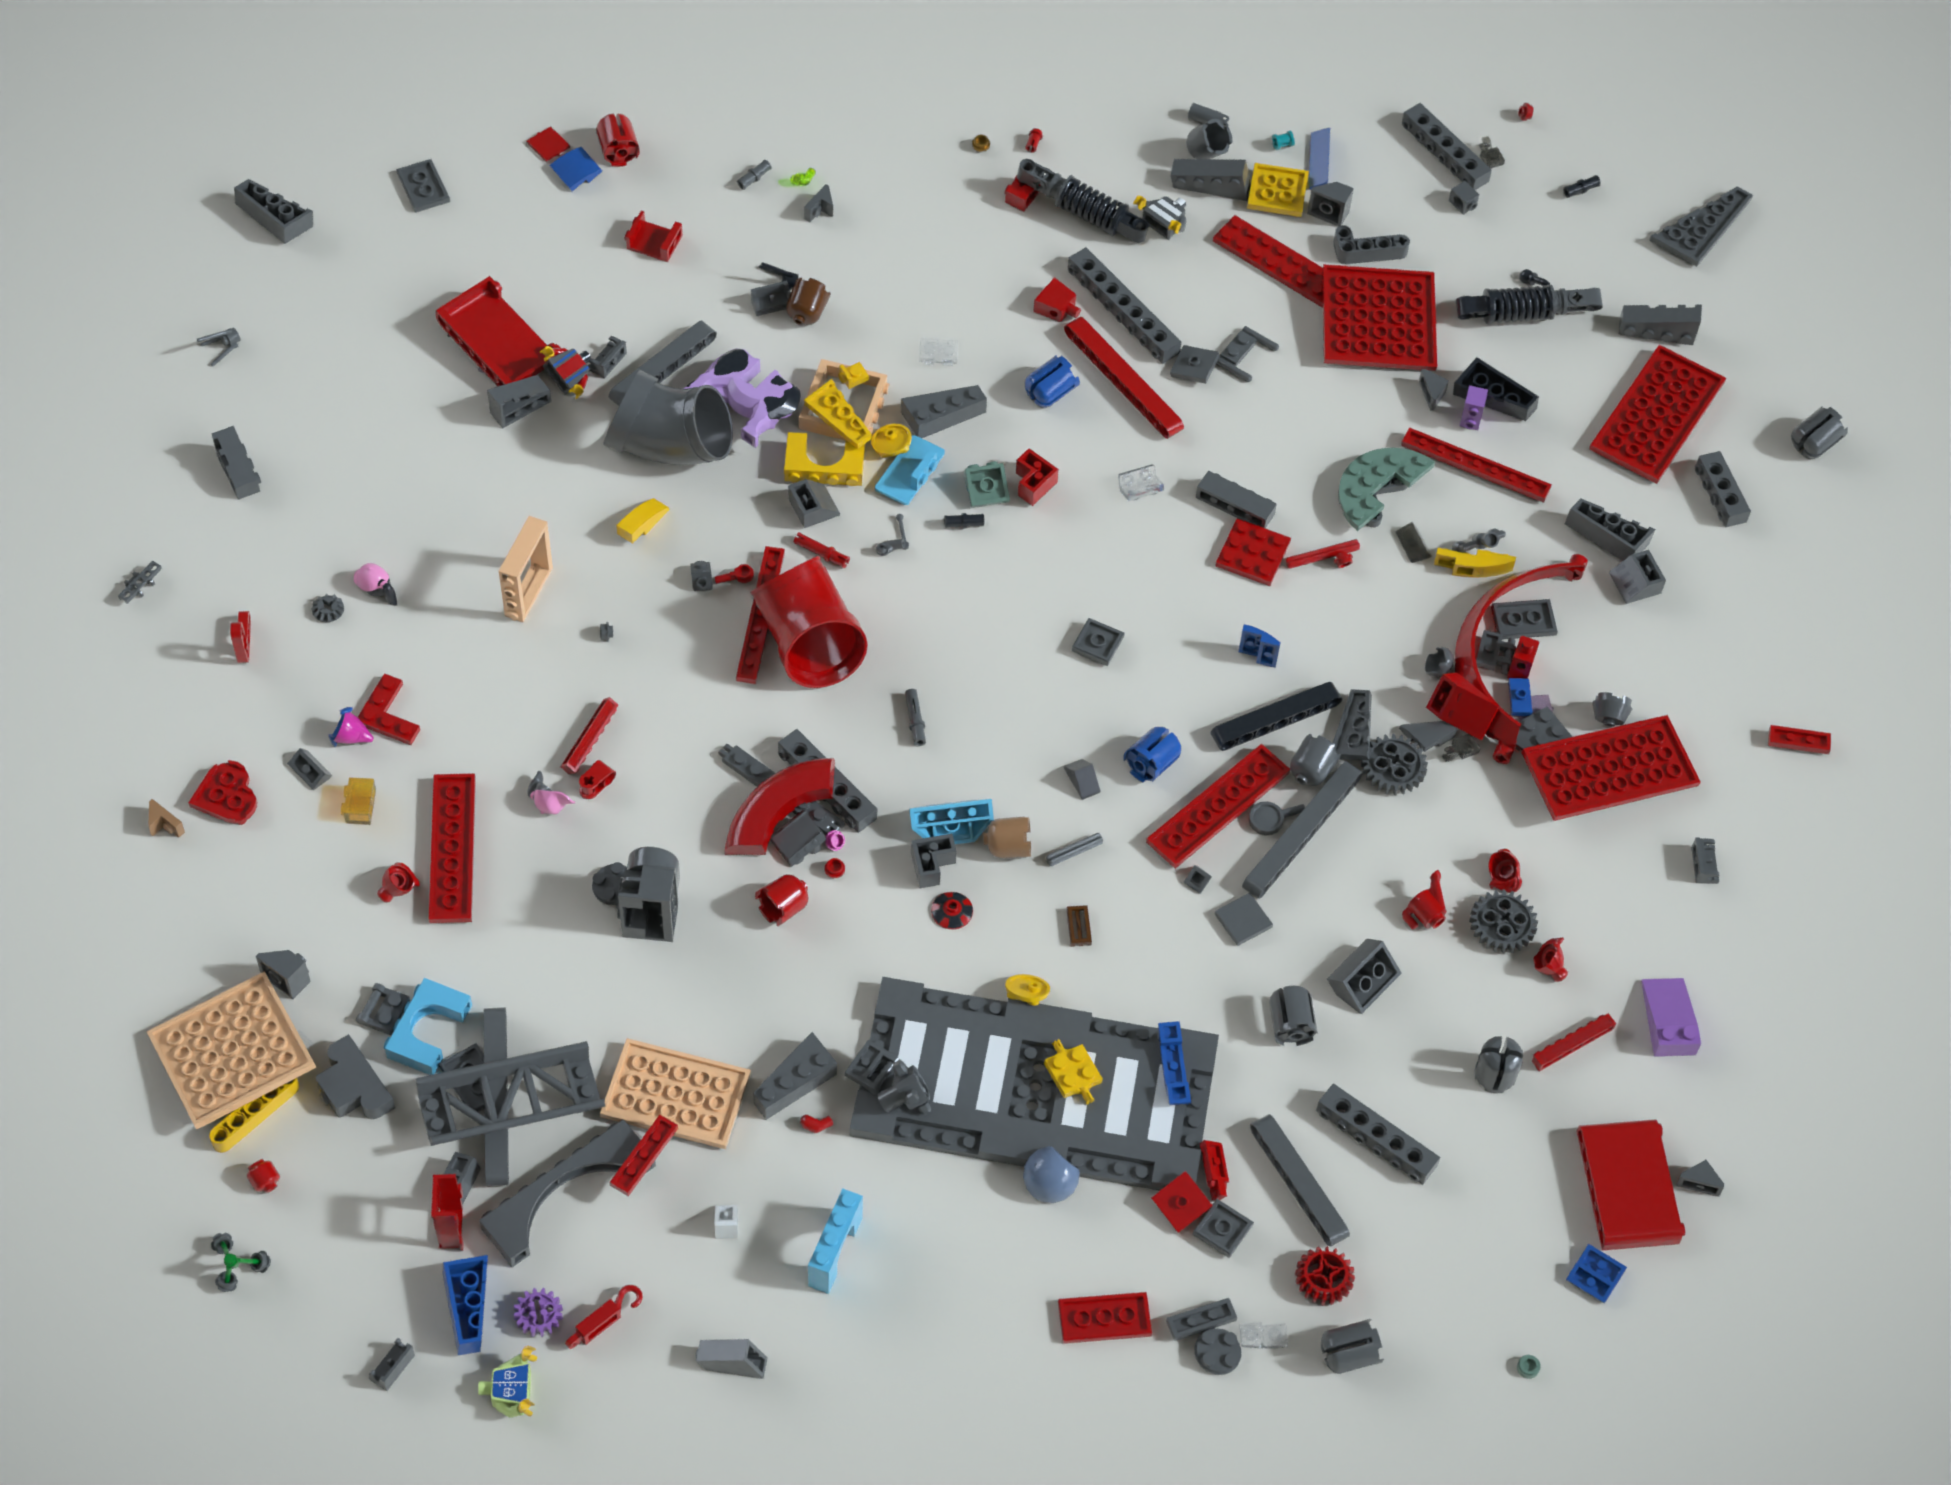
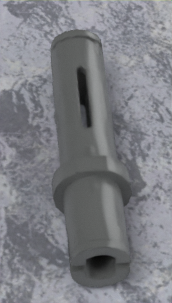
(916, 723)

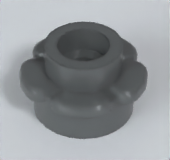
(606, 631)

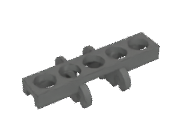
(130, 585)

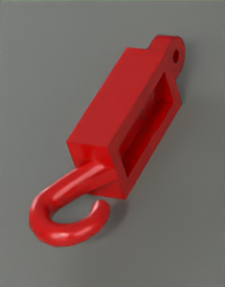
(602, 1317)

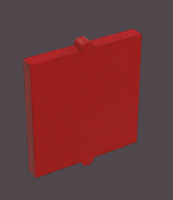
(548, 144)

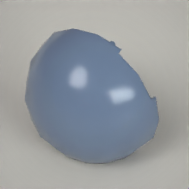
(1050, 1176)

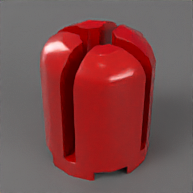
(617, 139)

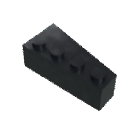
(1503, 392)

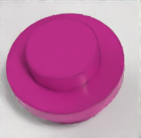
(834, 840)

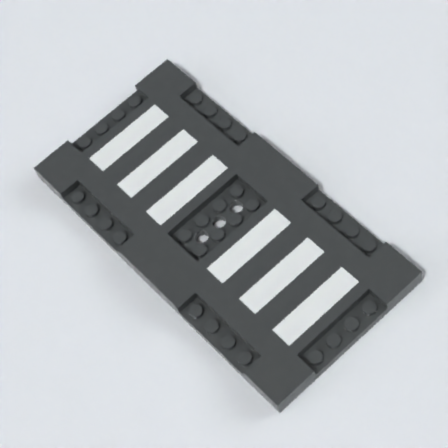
(980, 1074)

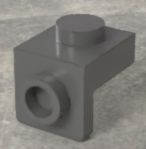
(701, 576)

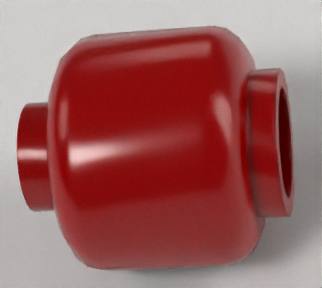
(263, 1176)

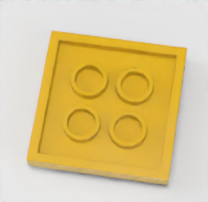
(1278, 189)

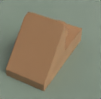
(161, 818)

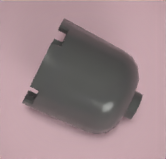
(1209, 140)
(1314, 760)

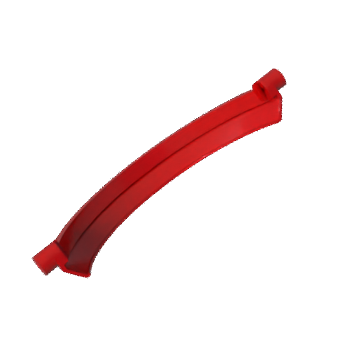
(1503, 725)

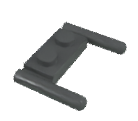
(1239, 348)

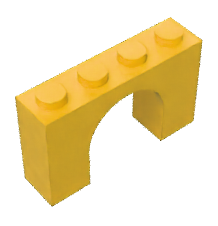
(799, 467)

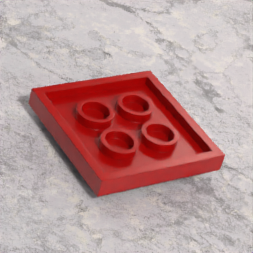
(1253, 552)

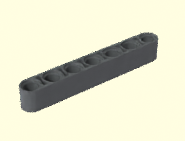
(669, 358)
(1299, 1180)

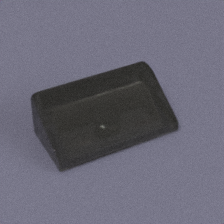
(1413, 543)

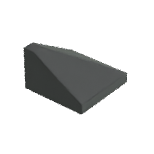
(1197, 879)

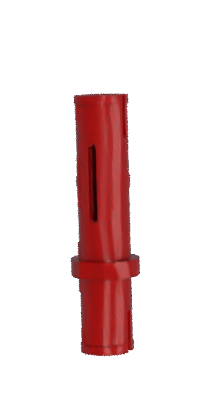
(822, 550)

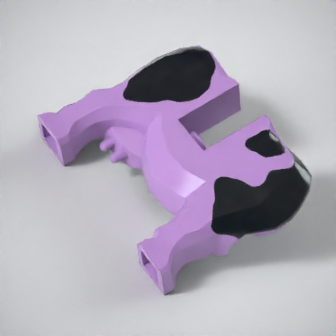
(763, 405)

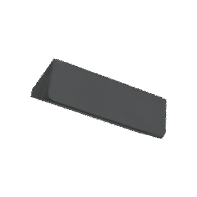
(309, 768)

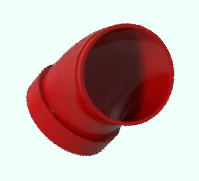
(811, 625)

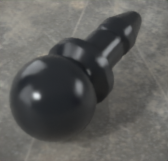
(1529, 277)

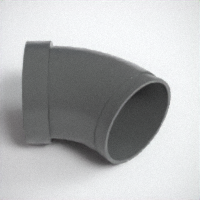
(671, 423)

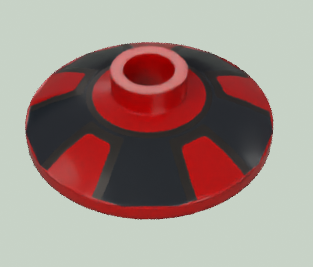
(948, 917)

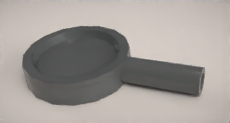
(1268, 818)

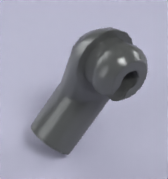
(888, 546)

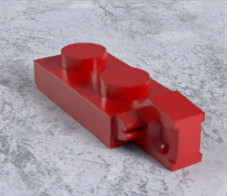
(1215, 1168)

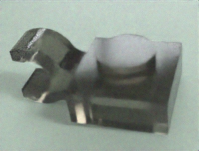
(1490, 156)
(1463, 746)

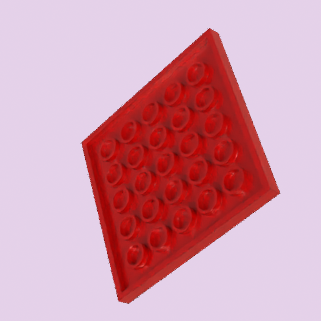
(1379, 317)

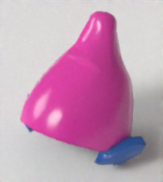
(350, 730)

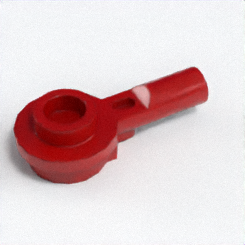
(742, 574)

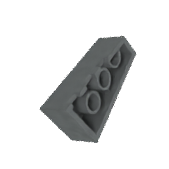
(1661, 323)
(795, 1077)

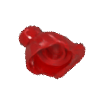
(1504, 871)
(397, 882)
(1551, 960)

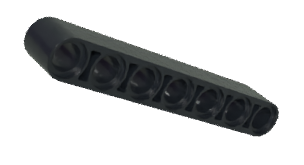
(1276, 716)

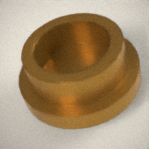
(981, 143)

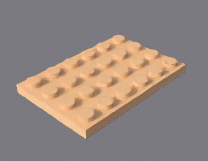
(682, 1087)

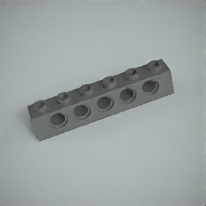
(1446, 146)
(859, 818)
(1337, 1098)

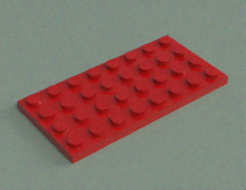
(1657, 414)
(1610, 767)

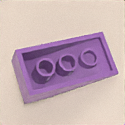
(1670, 1017)

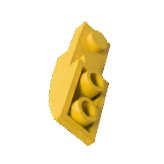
(1475, 566)

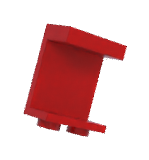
(652, 238)

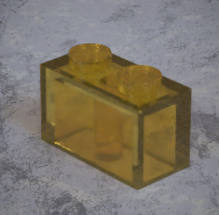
(359, 801)

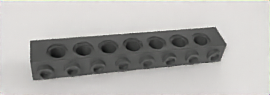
(1124, 305)

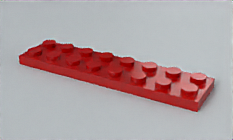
(1272, 258)
(1218, 806)
(452, 848)

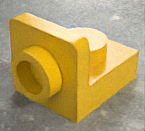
(853, 375)

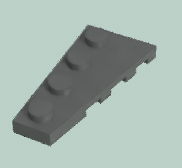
(1353, 732)

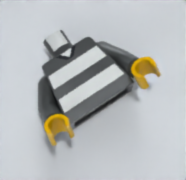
(1163, 214)

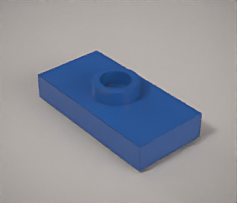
(1520, 697)

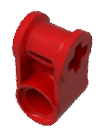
(596, 779)

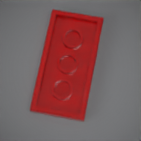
(1104, 1317)

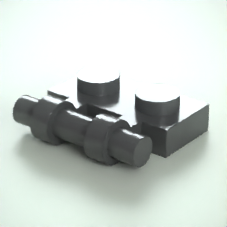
(1489, 650)

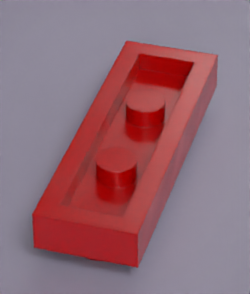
(1799, 739)

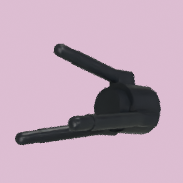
(787, 276)

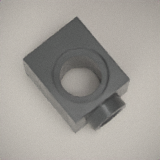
(1464, 197)

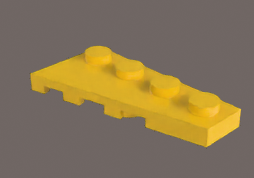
(833, 409)

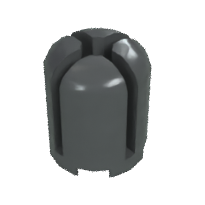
(1818, 433)
(1293, 1015)
(1491, 1061)
(1350, 1336)

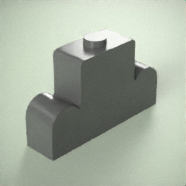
(352, 1082)

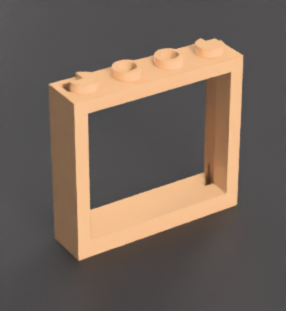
(817, 425)
(530, 544)

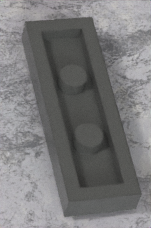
(1201, 1319)

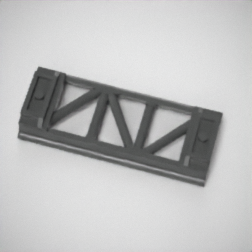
(436, 1101)

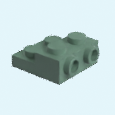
(986, 484)

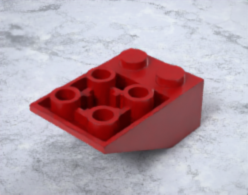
(1462, 705)

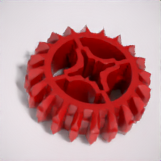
(1340, 1269)

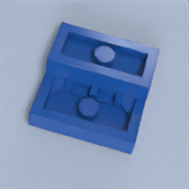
(576, 168)
(1259, 644)
(1596, 1273)

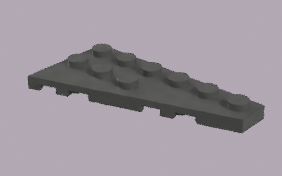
(1701, 229)
(1540, 729)

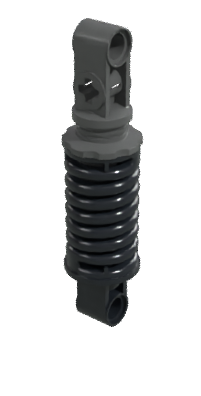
(1083, 201)
(1527, 303)

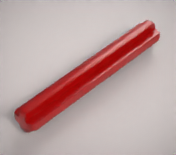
(1322, 553)

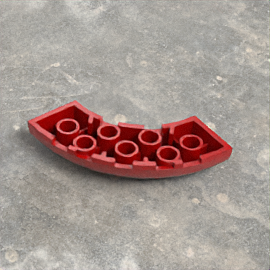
(774, 801)

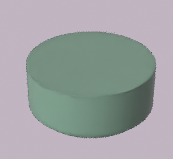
(1528, 1366)

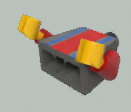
(567, 369)

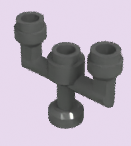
(1480, 541)

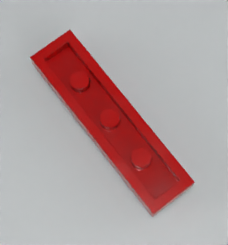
(643, 1155)

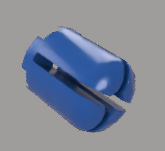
(1051, 382)
(1153, 754)

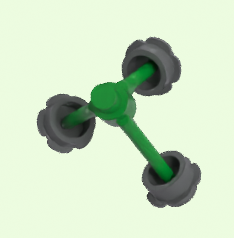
(227, 1280)

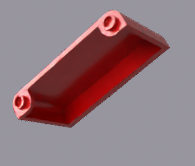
(493, 333)
(1630, 1184)

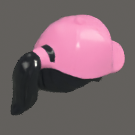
(375, 582)

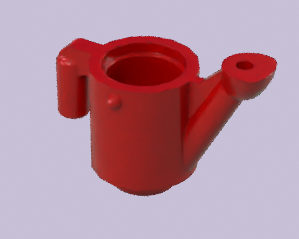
(1427, 906)

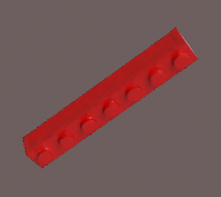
(589, 736)
(1573, 1041)

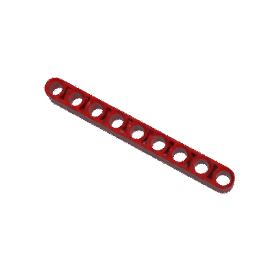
(1124, 377)

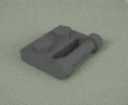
(389, 1012)
(867, 1062)

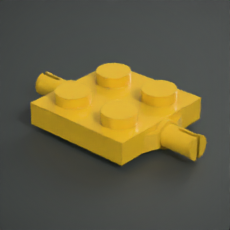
(1073, 1071)

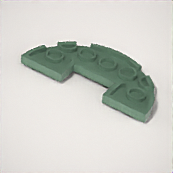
(1371, 473)

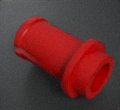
(1035, 136)

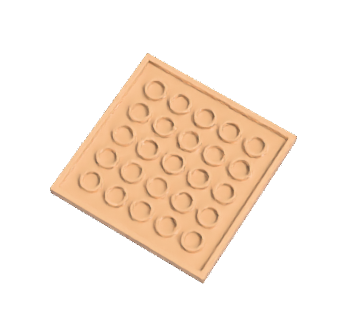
(231, 1050)

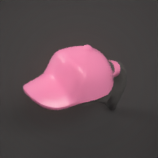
(544, 798)

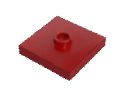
(1181, 1201)

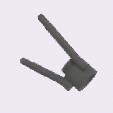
(228, 337)

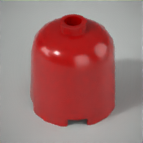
(782, 898)

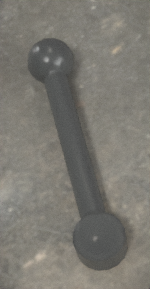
(899, 517)

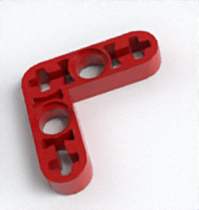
(240, 636)

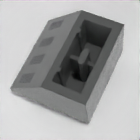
(1638, 577)

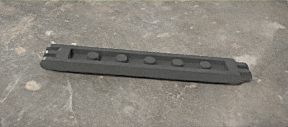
(757, 773)

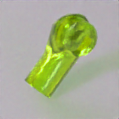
(803, 179)

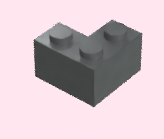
(929, 855)

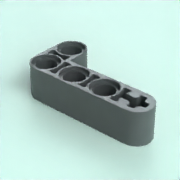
(1368, 249)

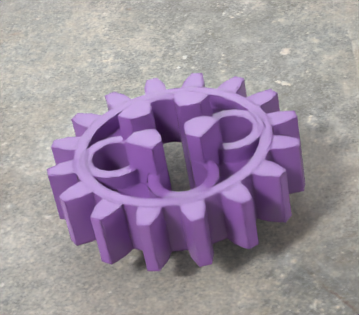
(530, 1322)

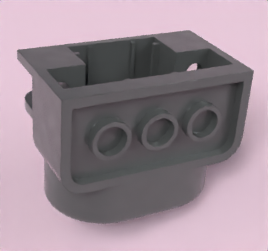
(649, 895)

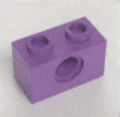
(1473, 408)

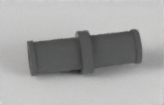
(754, 174)

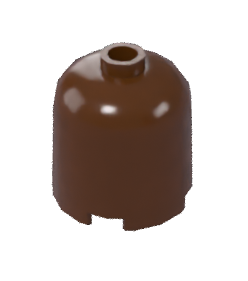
(807, 301)

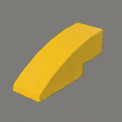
(641, 520)

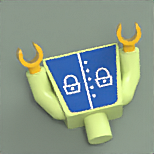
(511, 1385)

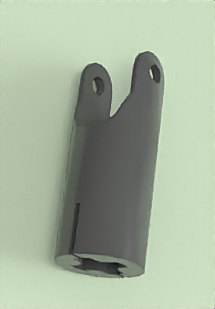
(1204, 114)

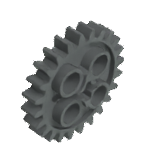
(1395, 764)
(1503, 921)

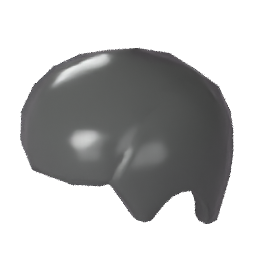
(1440, 662)

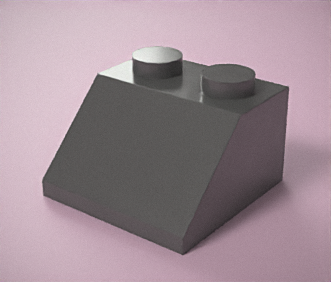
(1331, 202)
(285, 970)

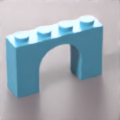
(427, 1000)
(842, 1222)

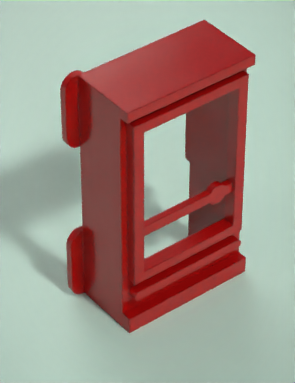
(447, 1222)

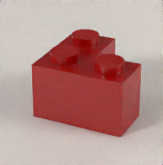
(1037, 476)

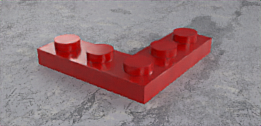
(375, 716)

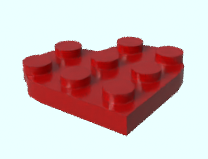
(226, 794)

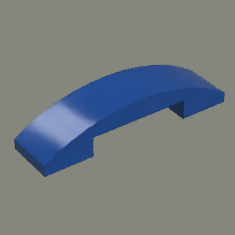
(1173, 1063)

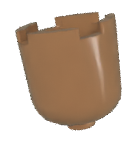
(1009, 837)

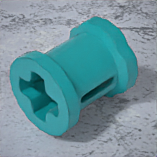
(1283, 140)

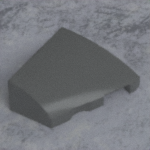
(1429, 733)

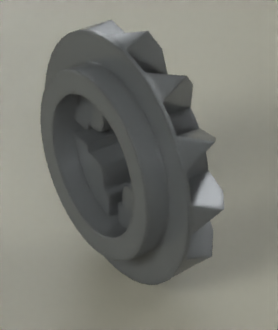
(324, 614)

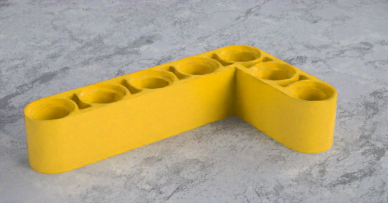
(248, 1119)

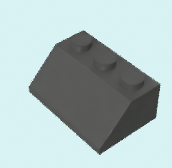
(1364, 975)

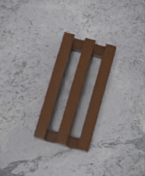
(1088, 940)

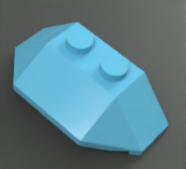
(962, 819)

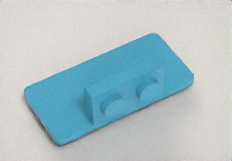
(910, 471)

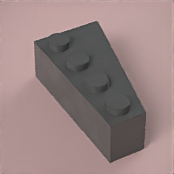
(1212, 176)
(272, 211)
(942, 409)
(1608, 530)

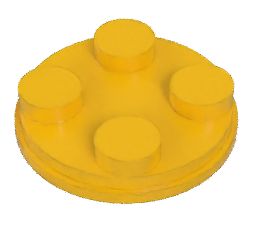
(891, 440)
(1027, 988)

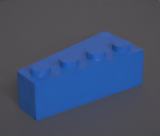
(466, 1298)

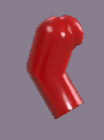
(815, 1125)

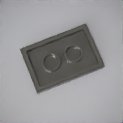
(423, 185)
(1524, 618)
(472, 1093)

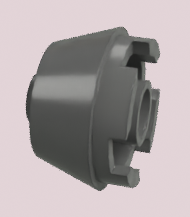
(1611, 709)

